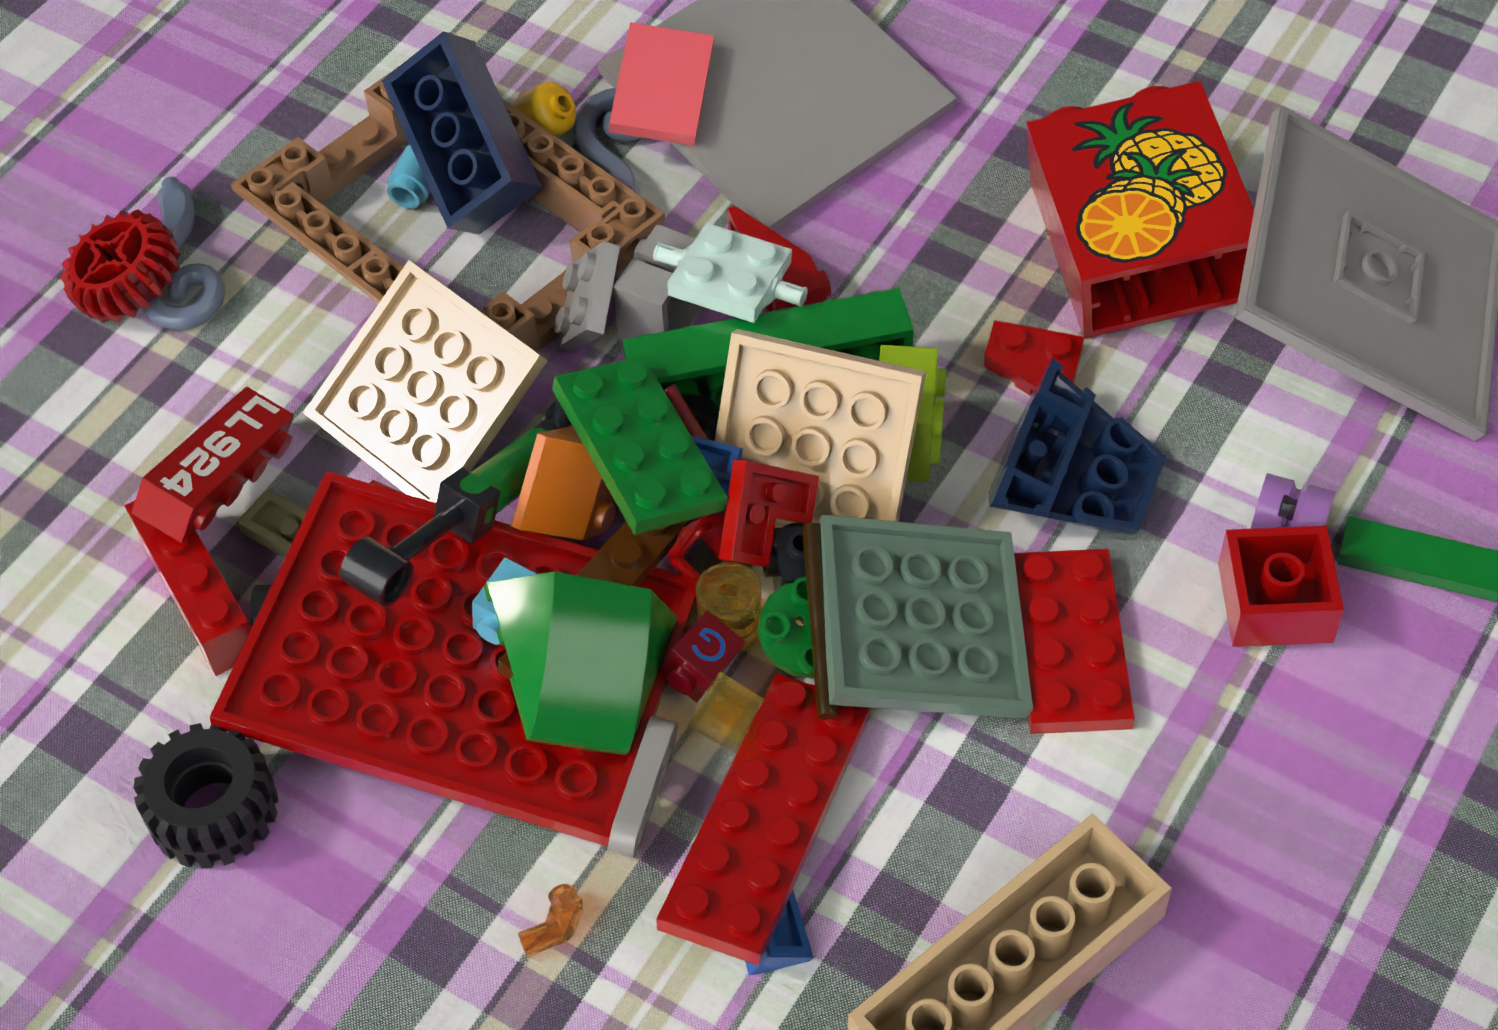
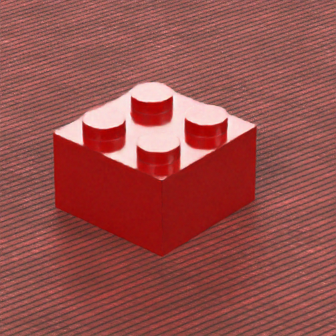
(1280, 586)

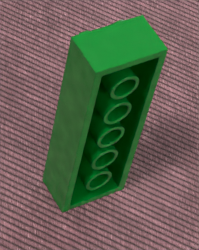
(698, 354)

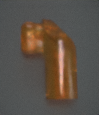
(559, 923)

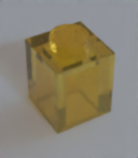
(725, 712)

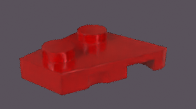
(1025, 352)

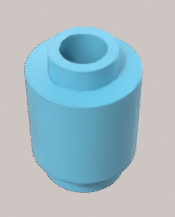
(406, 182)

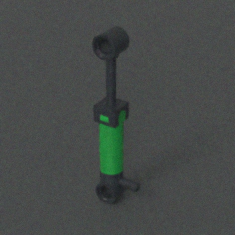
(464, 505)

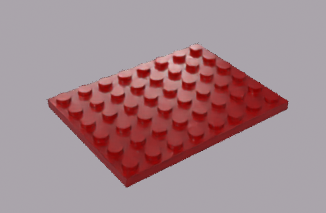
(412, 682)

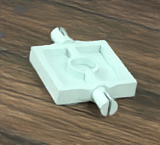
(730, 273)

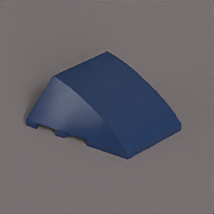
(1076, 461)

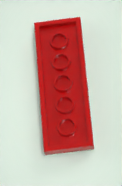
(762, 823)

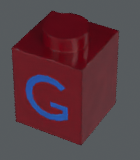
(701, 656)

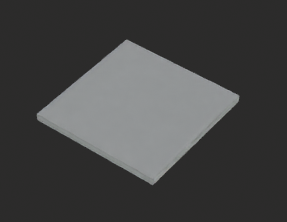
(797, 99)
(1373, 273)

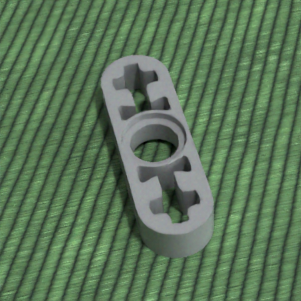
(642, 786)

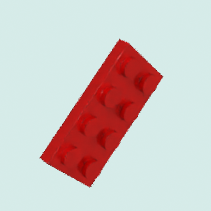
(1073, 642)

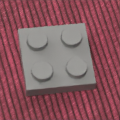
(587, 298)

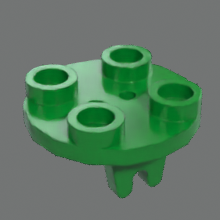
(779, 634)

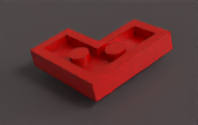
(755, 501)

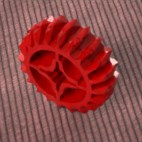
(120, 266)

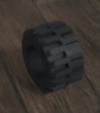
(216, 829)

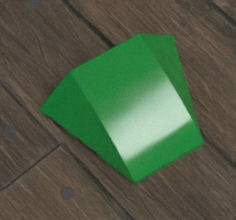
(581, 656)

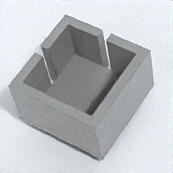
(642, 290)

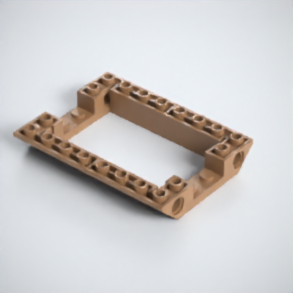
(299, 179)

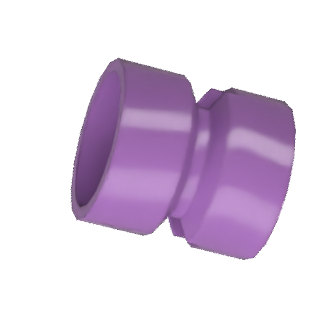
(1311, 504)

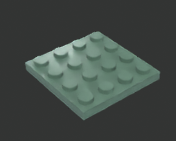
(923, 618)

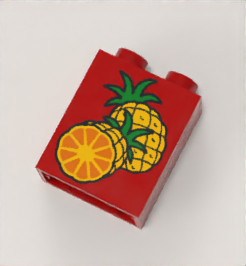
(1141, 207)

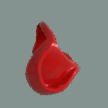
(710, 529)

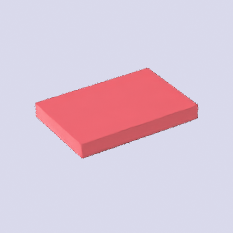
(661, 84)

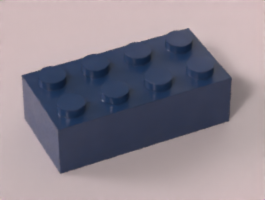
(461, 134)

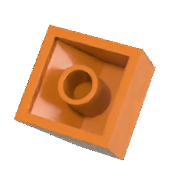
(563, 490)

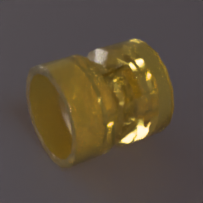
(732, 596)

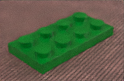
(639, 444)

